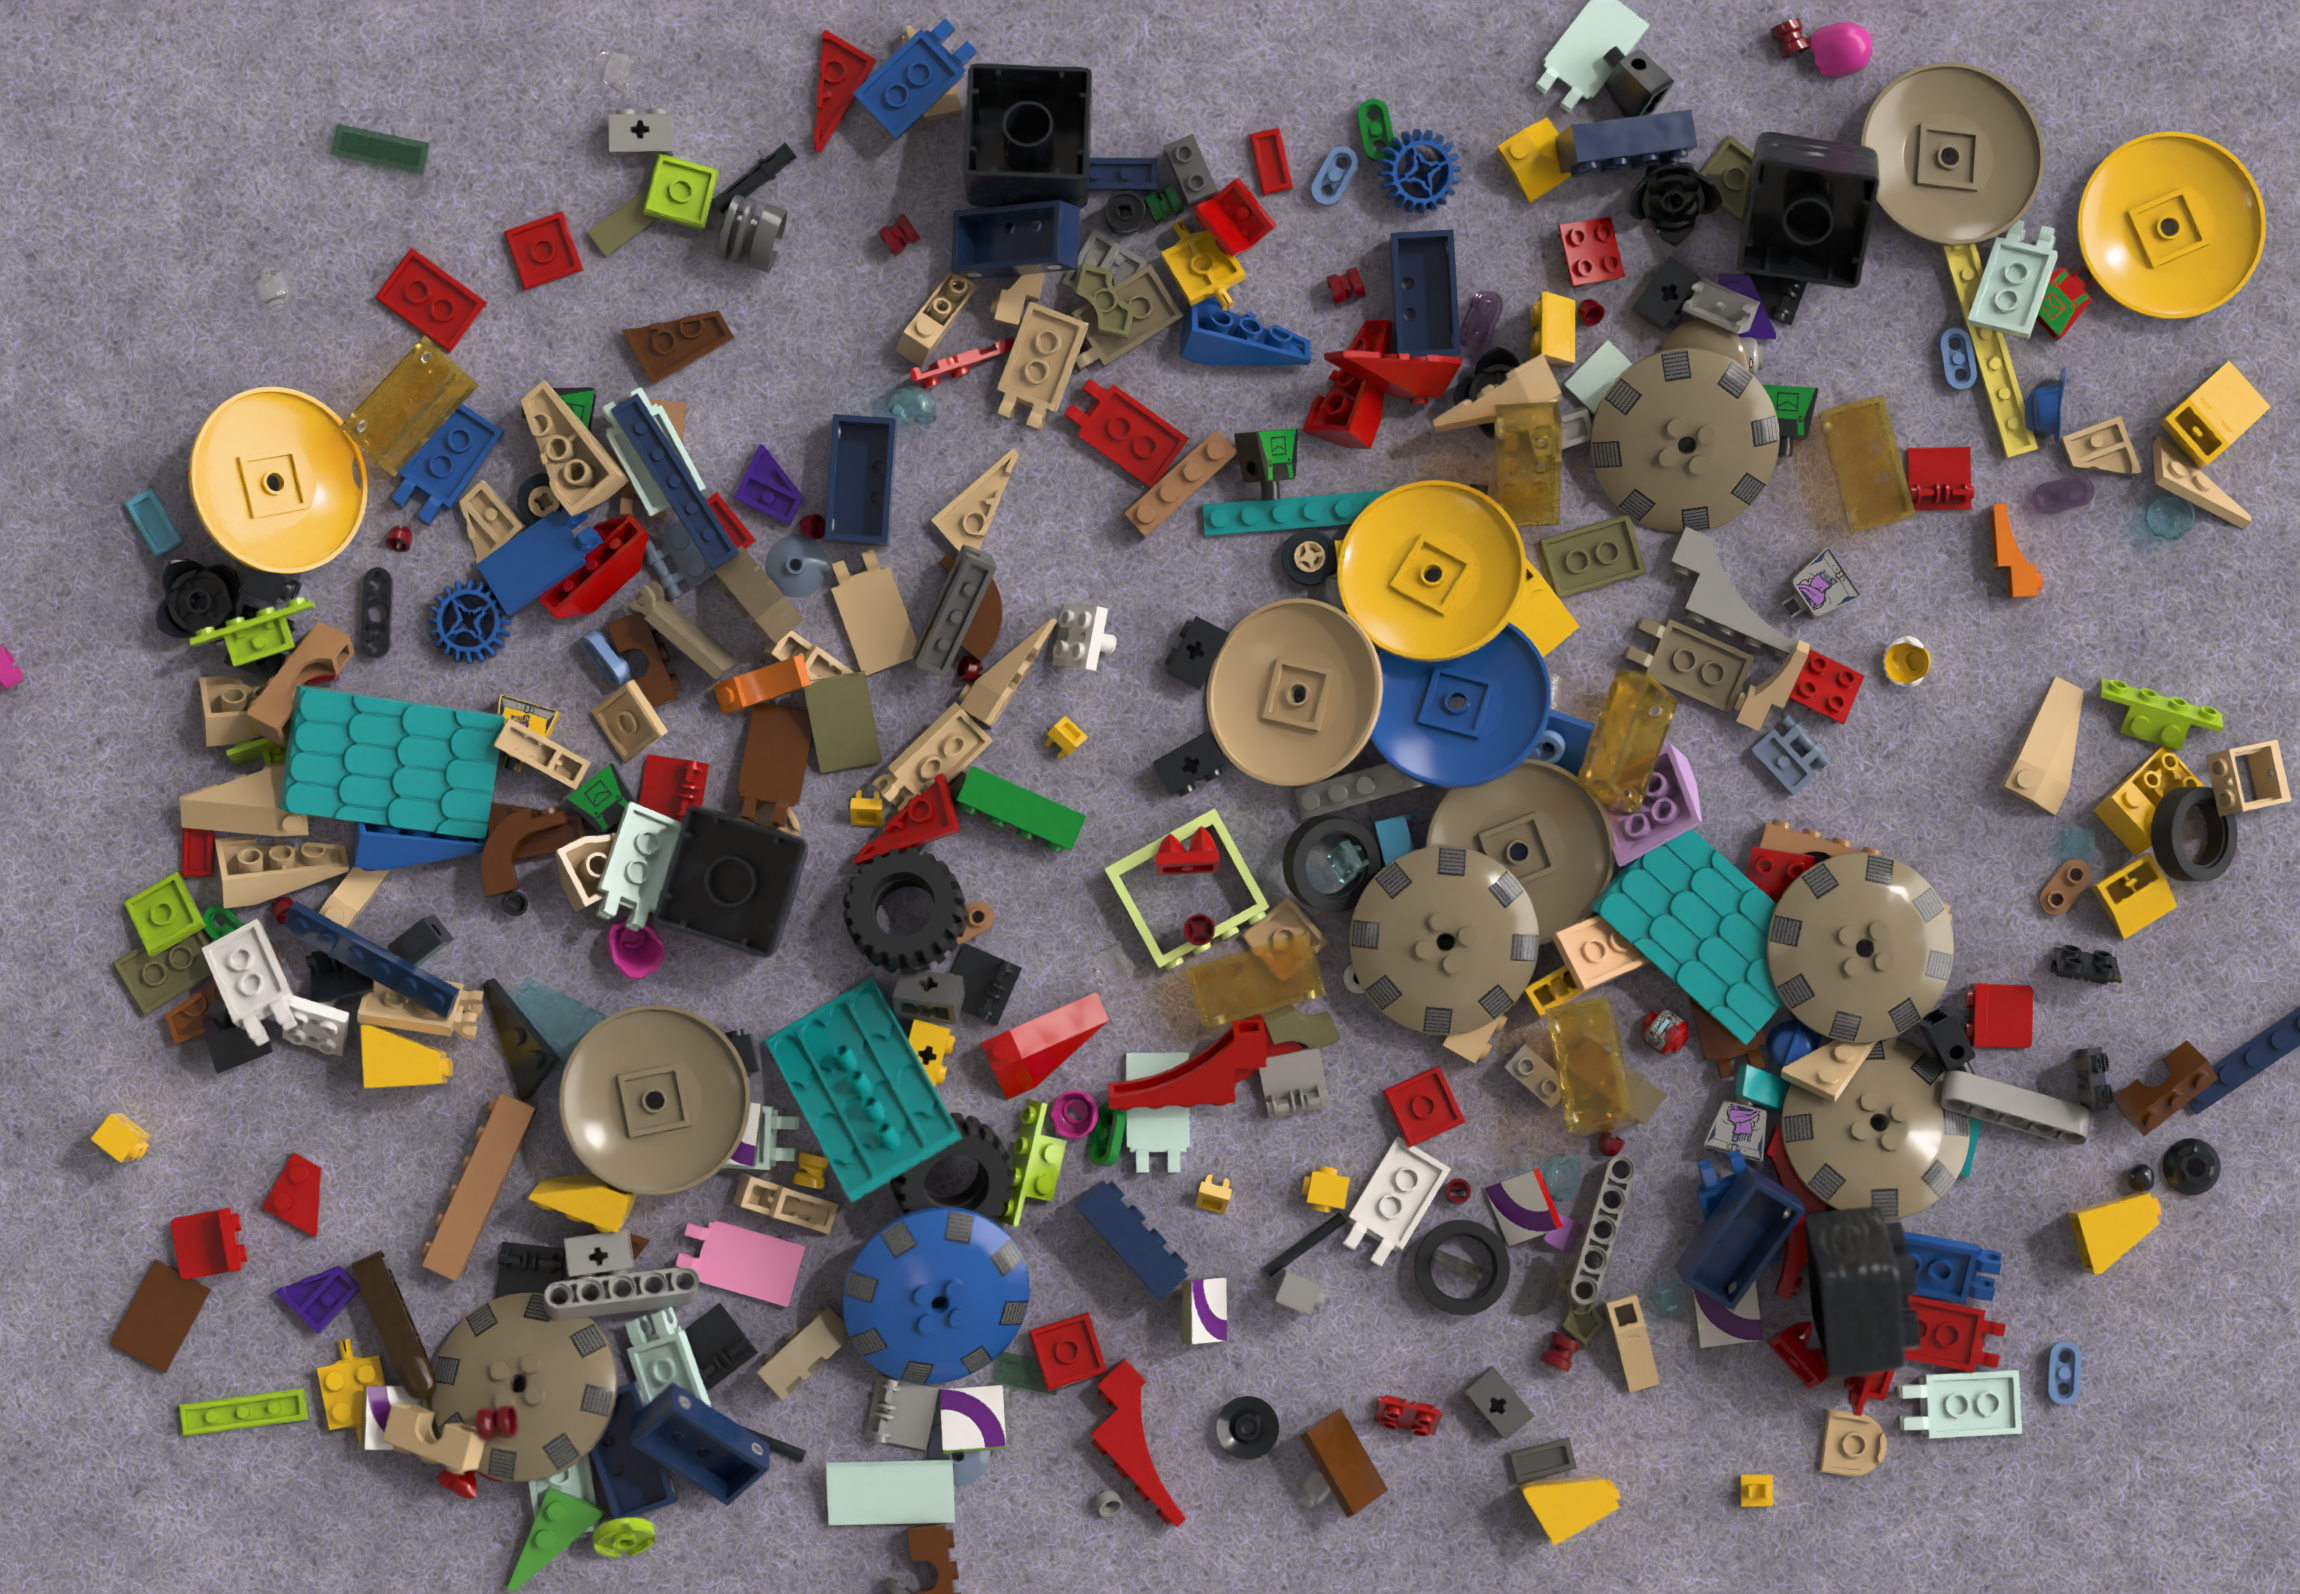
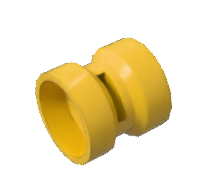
(811, 1170)

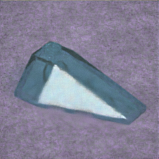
(555, 1015)

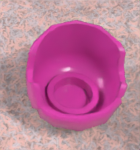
(1083, 1105)

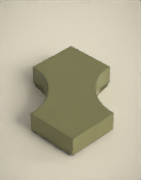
(1096, 288)
(1292, 1025)
(1581, 1320)

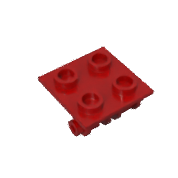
(1590, 251)
(1940, 478)
(1826, 687)
(673, 785)
(1775, 869)
(1420, 1420)

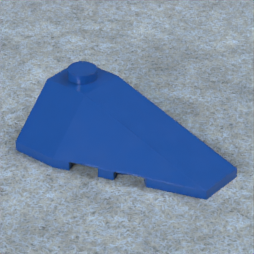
(1229, 339)
(393, 847)

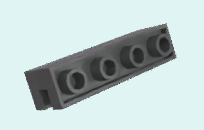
(954, 610)

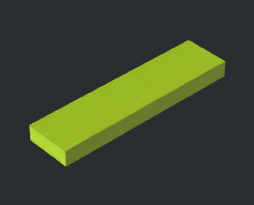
(243, 1412)

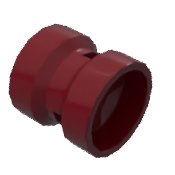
(1789, 35)
(899, 235)
(1346, 286)
(1199, 929)
(1557, 1358)
(497, 1422)

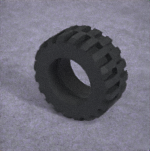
(892, 873)
(987, 1190)

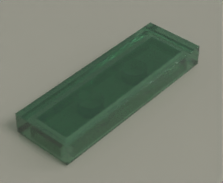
(380, 149)

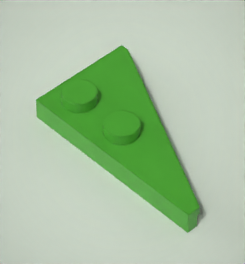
(556, 1526)

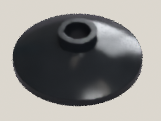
(1251, 1444)

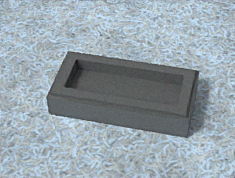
(1542, 1460)

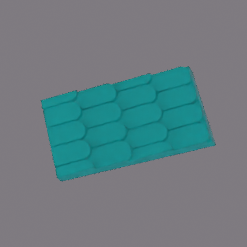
(390, 762)
(1699, 928)
(862, 1089)

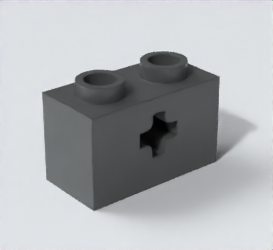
(1190, 170)
(929, 996)
(1492, 1385)

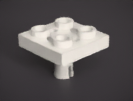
(1081, 637)
(318, 1026)

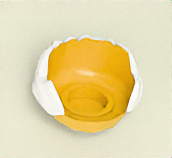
(1906, 662)

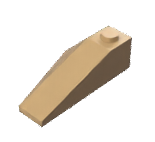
(1525, 384)
(575, 461)
(996, 687)
(225, 708)
(2046, 755)
(243, 806)
(582, 868)
(259, 872)

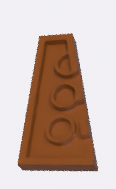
(186, 1018)

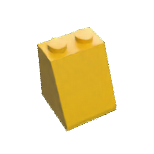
(400, 1060)
(2112, 1228)
(1570, 1503)

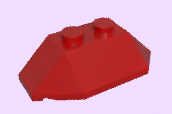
(606, 569)

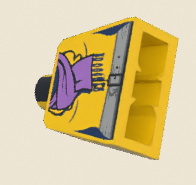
(532, 716)

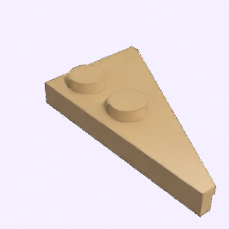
(2184, 479)
(972, 511)
(1828, 1068)

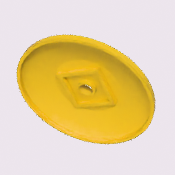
(2215, 217)
(311, 457)
(1422, 530)

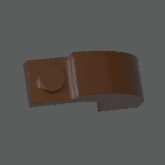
(987, 621)
(500, 850)

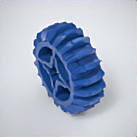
(1413, 160)
(456, 630)

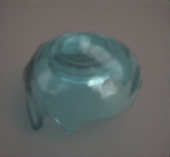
(920, 397)
(2178, 510)
(1572, 1173)

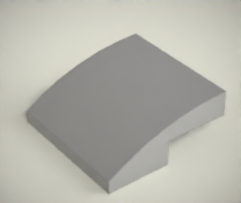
(1103, 253)

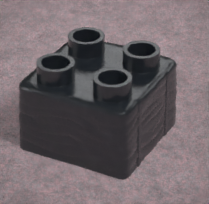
(1027, 134)
(1808, 209)
(731, 881)
(1860, 1291)

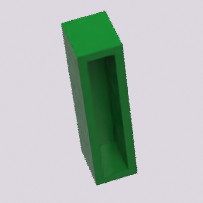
(1019, 808)

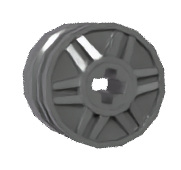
(751, 233)

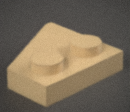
(2102, 448)
(488, 520)

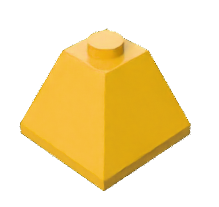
(1533, 159)

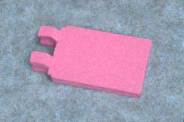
(745, 1261)

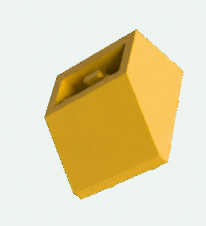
(2135, 895)

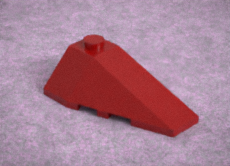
(1400, 374)
(1352, 406)
(1036, 1048)

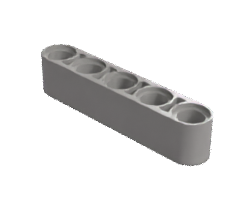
(2015, 1108)
(1612, 1219)
(609, 1303)

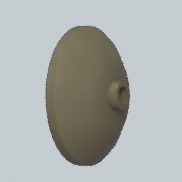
(1708, 336)

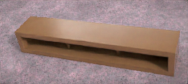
(479, 1187)

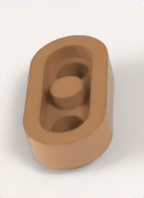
(2065, 886)
(973, 929)

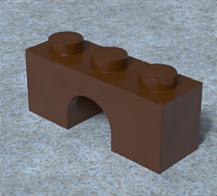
(637, 634)
(2151, 1106)
(933, 1545)

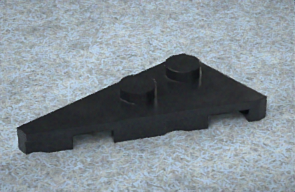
(524, 1047)

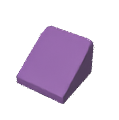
(1564, 1237)

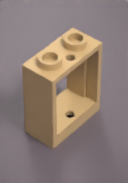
(2268, 788)

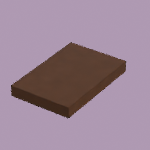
(160, 1316)
(1343, 1463)

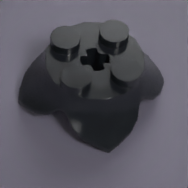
(1674, 215)
(1490, 370)
(183, 583)

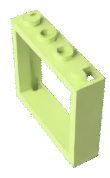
(1224, 929)

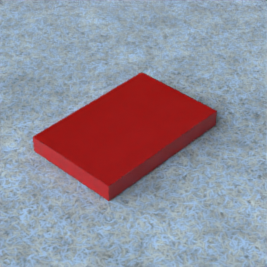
(430, 300)

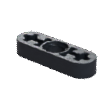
(367, 604)

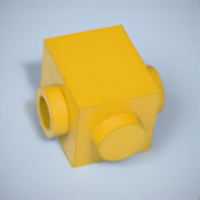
(1325, 1189)

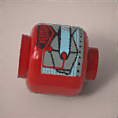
(1665, 1031)

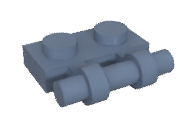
(686, 556)
(1783, 761)

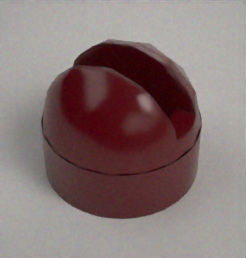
(1590, 312)
(819, 527)
(396, 534)
(973, 668)
(279, 907)
(1608, 1145)
(1458, 1185)

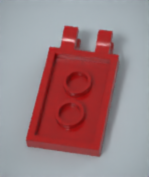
(1127, 433)
(1952, 1335)

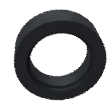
(2167, 835)
(1296, 854)
(1489, 1294)

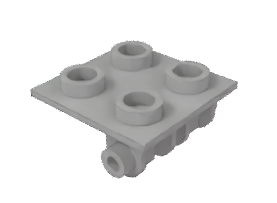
(1294, 1083)
(901, 1413)

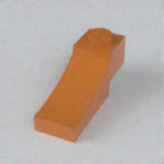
(2021, 576)
(762, 685)

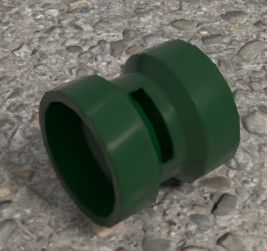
(1163, 203)

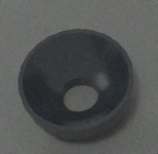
(2175, 1166)

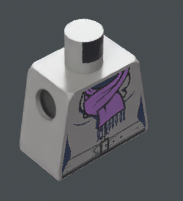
(1820, 587)
(1736, 1128)

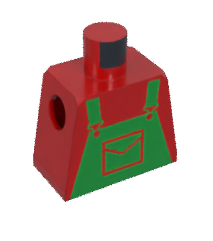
(2064, 301)

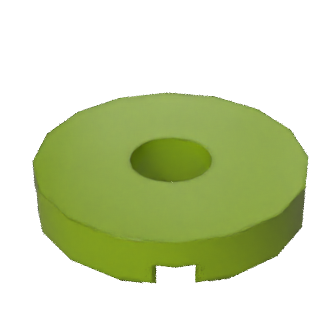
(623, 1536)

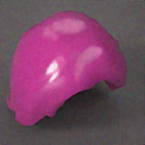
(1841, 49)
(632, 961)

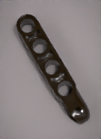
(395, 1326)

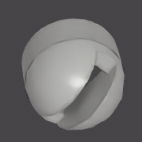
(1111, 1508)

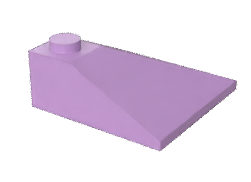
(1666, 811)

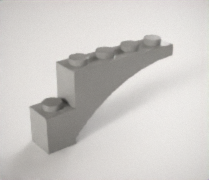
(1716, 599)
(1353, 790)

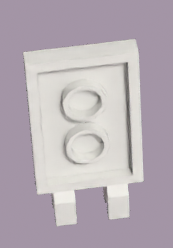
(250, 979)
(1395, 1199)

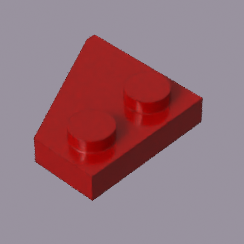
(297, 1194)

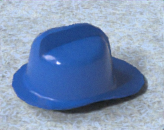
(2044, 408)
(1791, 1042)

